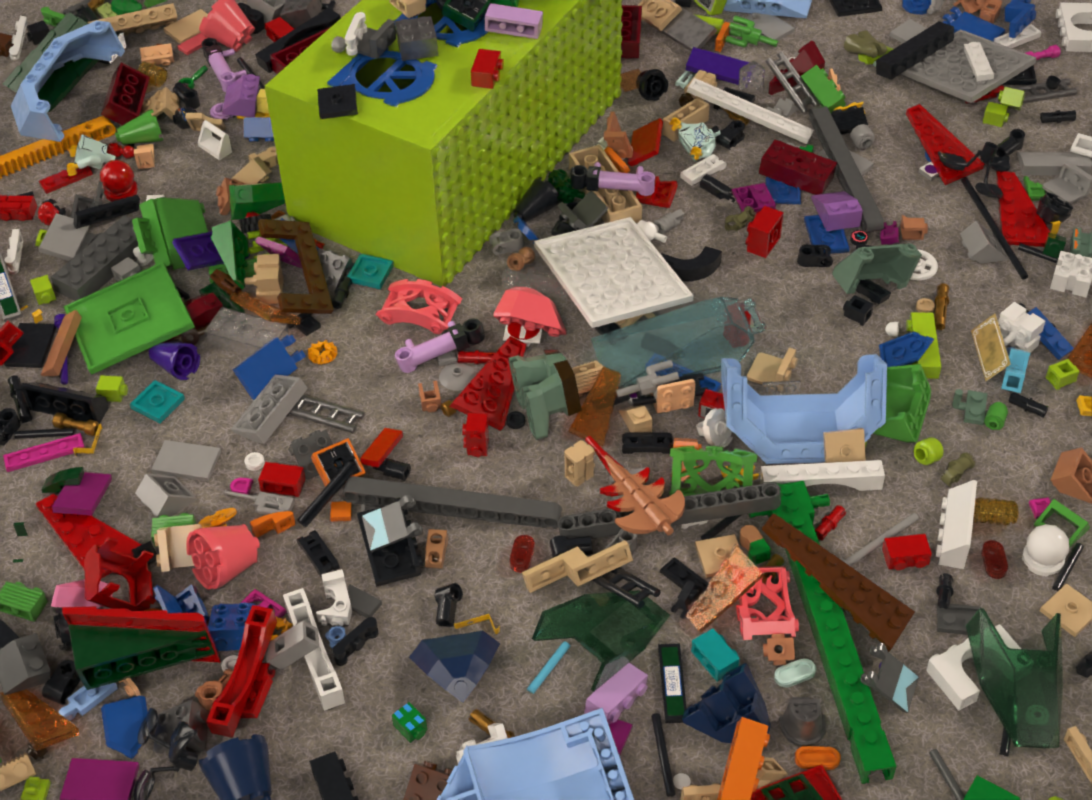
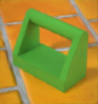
(1068, 515)

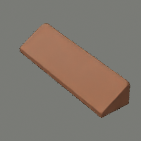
(61, 344)

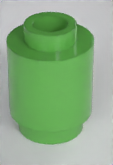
(996, 416)

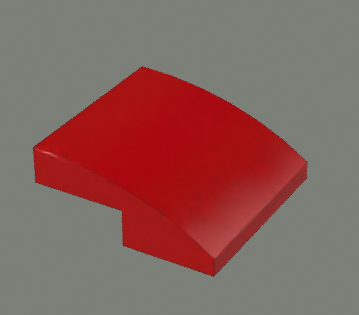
(662, 195)

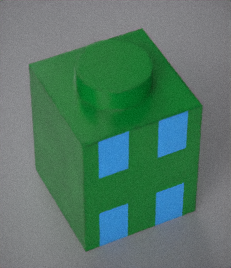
(410, 722)

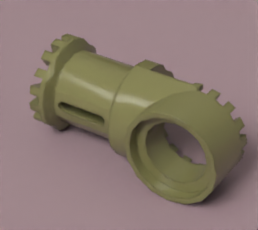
(740, 219)
(957, 468)

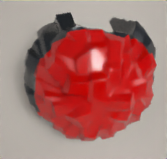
(48, 211)

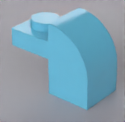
(1015, 373)

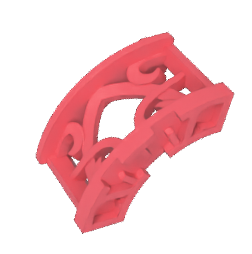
(402, 291)
(775, 622)

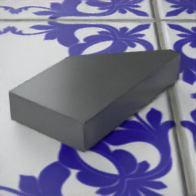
(363, 602)

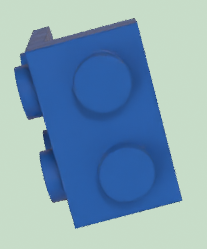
(185, 602)
(228, 625)

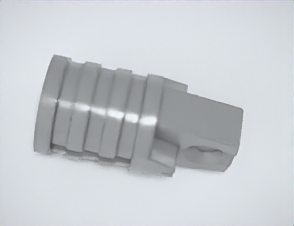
(669, 221)

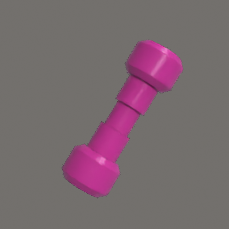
(1052, 51)

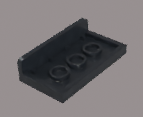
(393, 561)

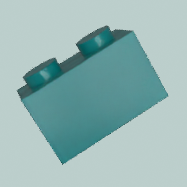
(715, 654)

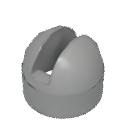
(338, 44)

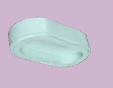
(795, 672)

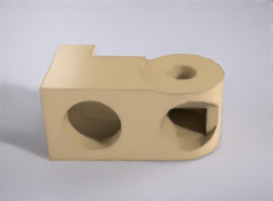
(269, 157)

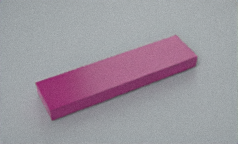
(42, 452)

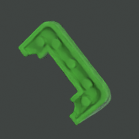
(178, 220)
(906, 403)

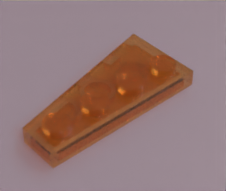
(264, 309)
(597, 407)
(38, 720)

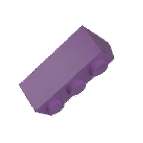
(242, 96)

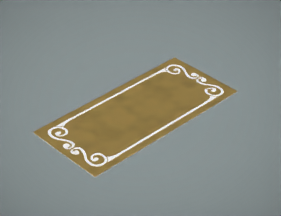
(990, 347)

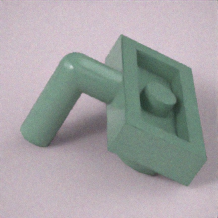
(974, 406)

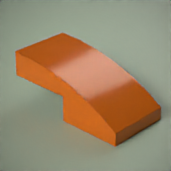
(278, 521)

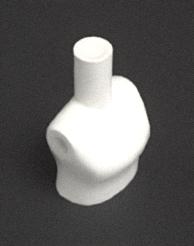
(651, 231)

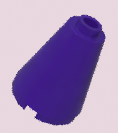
(176, 358)

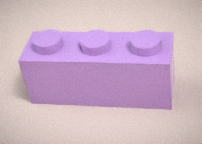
(513, 21)
(618, 692)

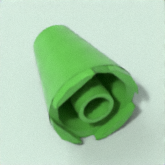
(140, 130)

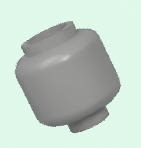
(862, 136)

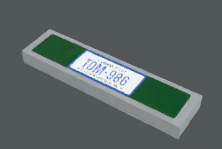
(8, 302)

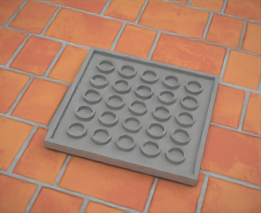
(951, 71)

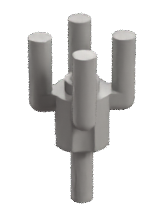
(649, 383)

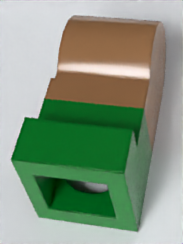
(755, 544)

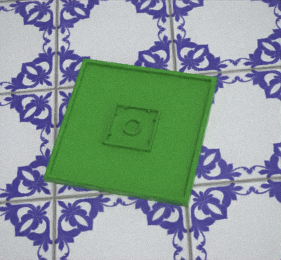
(129, 317)

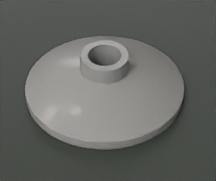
(456, 376)

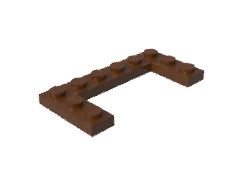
(318, 299)

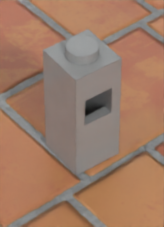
(292, 645)

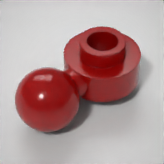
(117, 150)

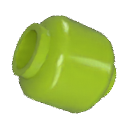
(928, 451)

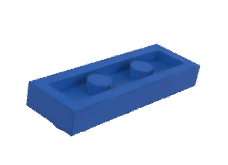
(1052, 337)

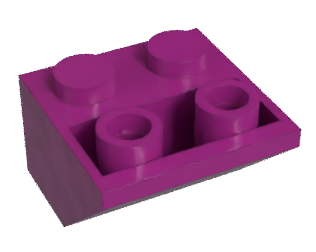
(753, 196)

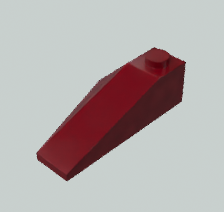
(808, 58)
(202, 310)

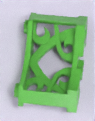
(689, 455)

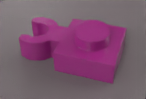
(889, 234)

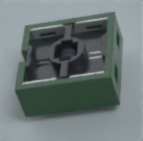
(466, 12)

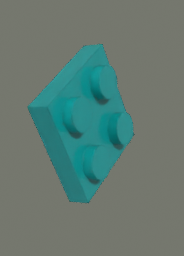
(370, 271)
(157, 401)

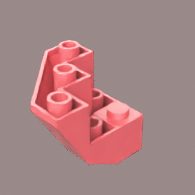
(530, 310)

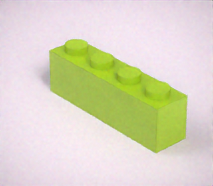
(925, 325)

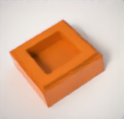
(341, 511)

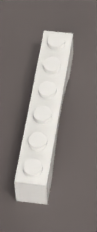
(856, 474)
(318, 662)

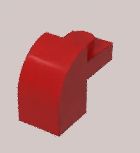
(8, 336)

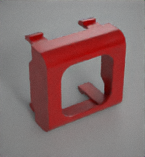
(132, 569)

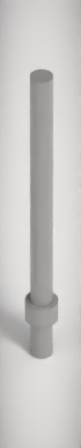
(879, 541)

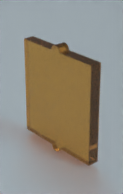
(629, 80)

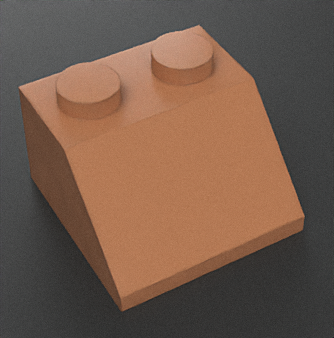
(1074, 474)

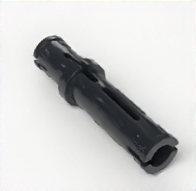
(20, 401)

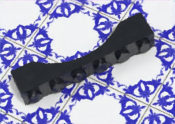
(315, 25)

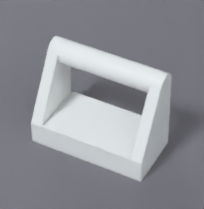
(210, 144)
(1082, 145)

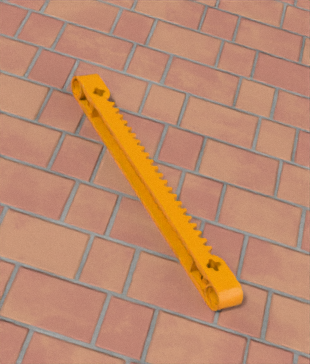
(98, 128)

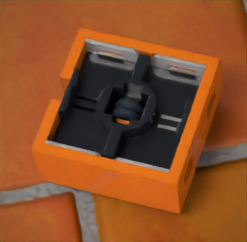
(333, 458)

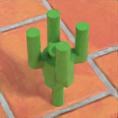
(749, 33)

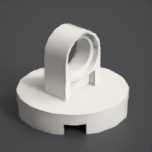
(715, 428)

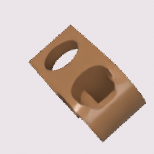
(436, 548)

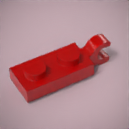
(259, 691)

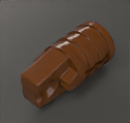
(225, 282)

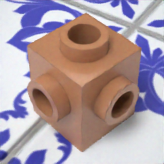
(779, 640)

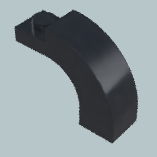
(698, 267)

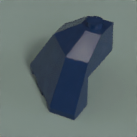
(456, 660)
(725, 705)

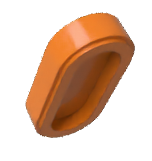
(620, 165)
(812, 756)

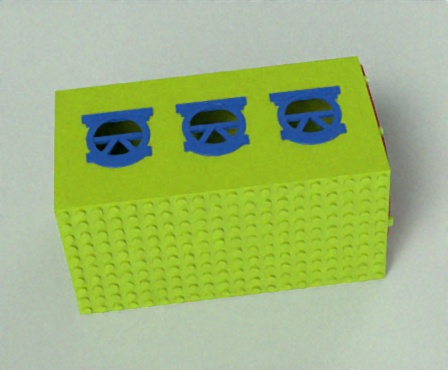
(428, 155)

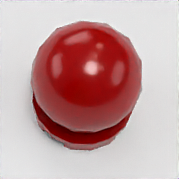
(118, 180)

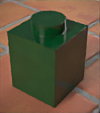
(1053, 245)

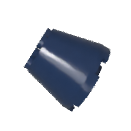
(239, 769)

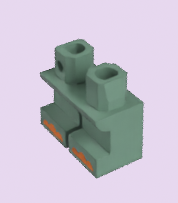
(1081, 243)

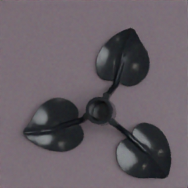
(987, 155)
(178, 756)

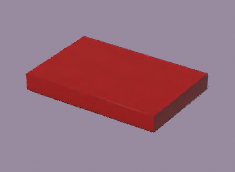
(646, 142)

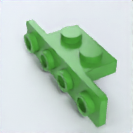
(150, 233)

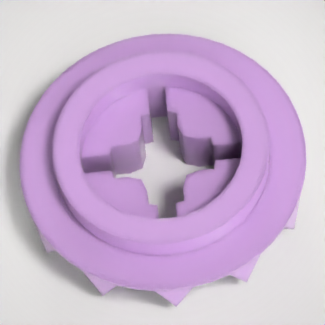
(216, 112)

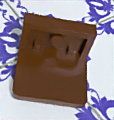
(426, 782)

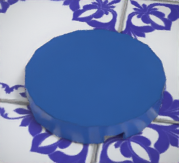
(915, 7)
(526, 230)

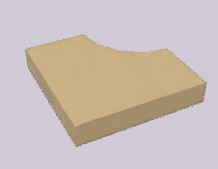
(196, 120)

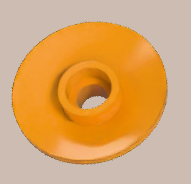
(220, 518)

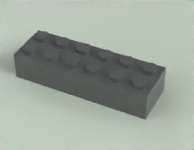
(93, 265)

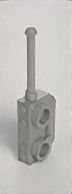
(267, 503)

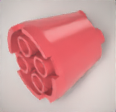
(227, 25)
(221, 553)

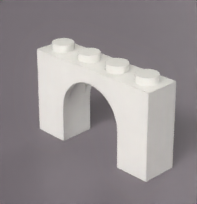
(1074, 38)
(949, 674)

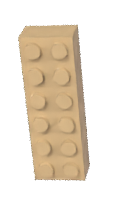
(620, 202)

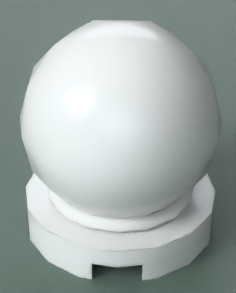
(1046, 550)

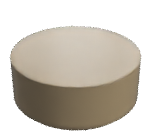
(925, 305)

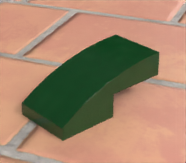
(57, 481)

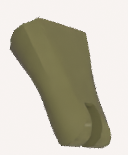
(864, 44)

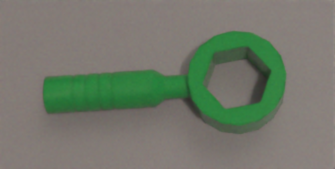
(195, 76)

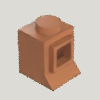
(991, 14)
(913, 228)
(430, 399)

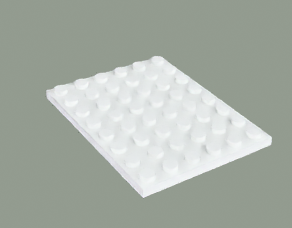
(612, 272)

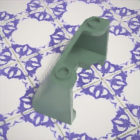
(887, 262)

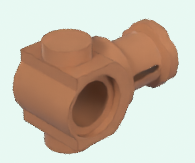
(211, 690)

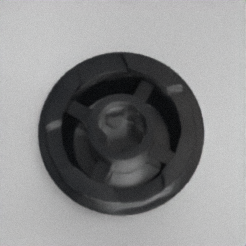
(652, 84)
(1053, 209)

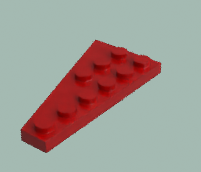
(937, 138)
(1018, 214)
(492, 387)
(83, 532)

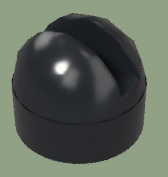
(1052, 82)

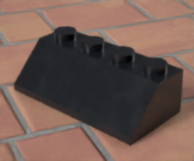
(73, 403)

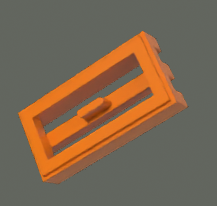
(721, 37)

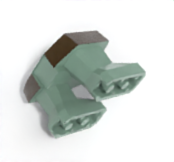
(544, 387)

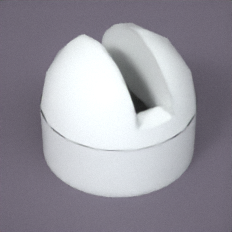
(892, 329)

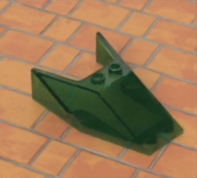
(605, 627)
(1021, 683)

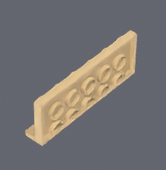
(143, 19)

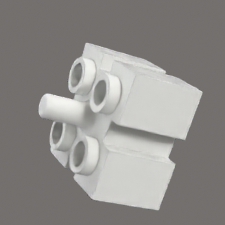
(1073, 274)
(1020, 328)

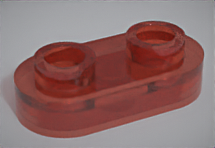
(521, 554)
(995, 560)

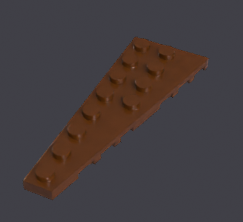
(867, 602)

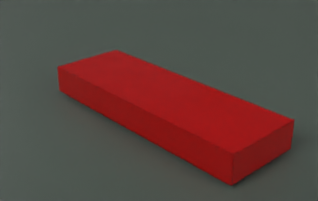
(381, 447)

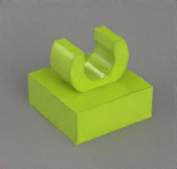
(35, 789)

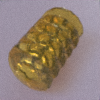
(995, 511)

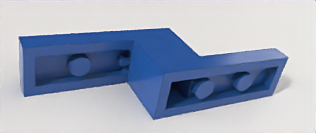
(1020, 15)

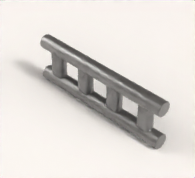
(792, 90)
(1066, 91)
(330, 420)

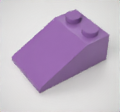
(838, 210)

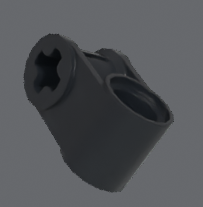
(731, 134)
(814, 255)
(8, 424)
(60, 683)

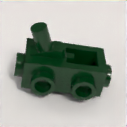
(562, 184)

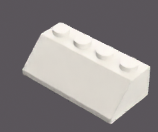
(957, 525)

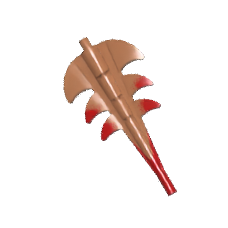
(649, 511)

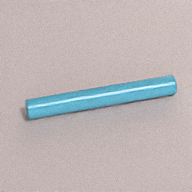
(535, 684)

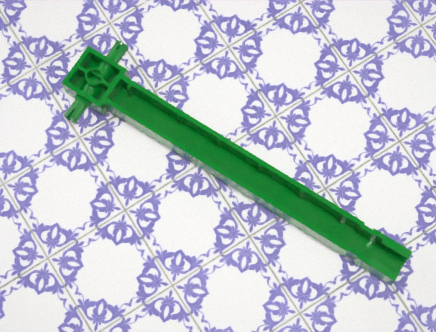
(835, 644)

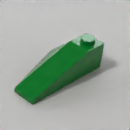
(255, 197)
(233, 249)

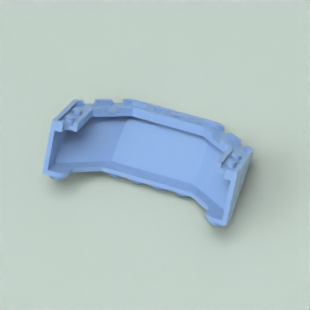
(90, 41)
(793, 425)

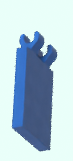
(972, 24)
(265, 363)

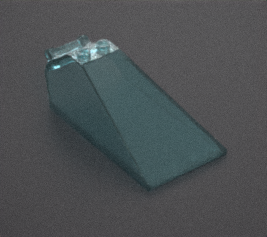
(688, 336)

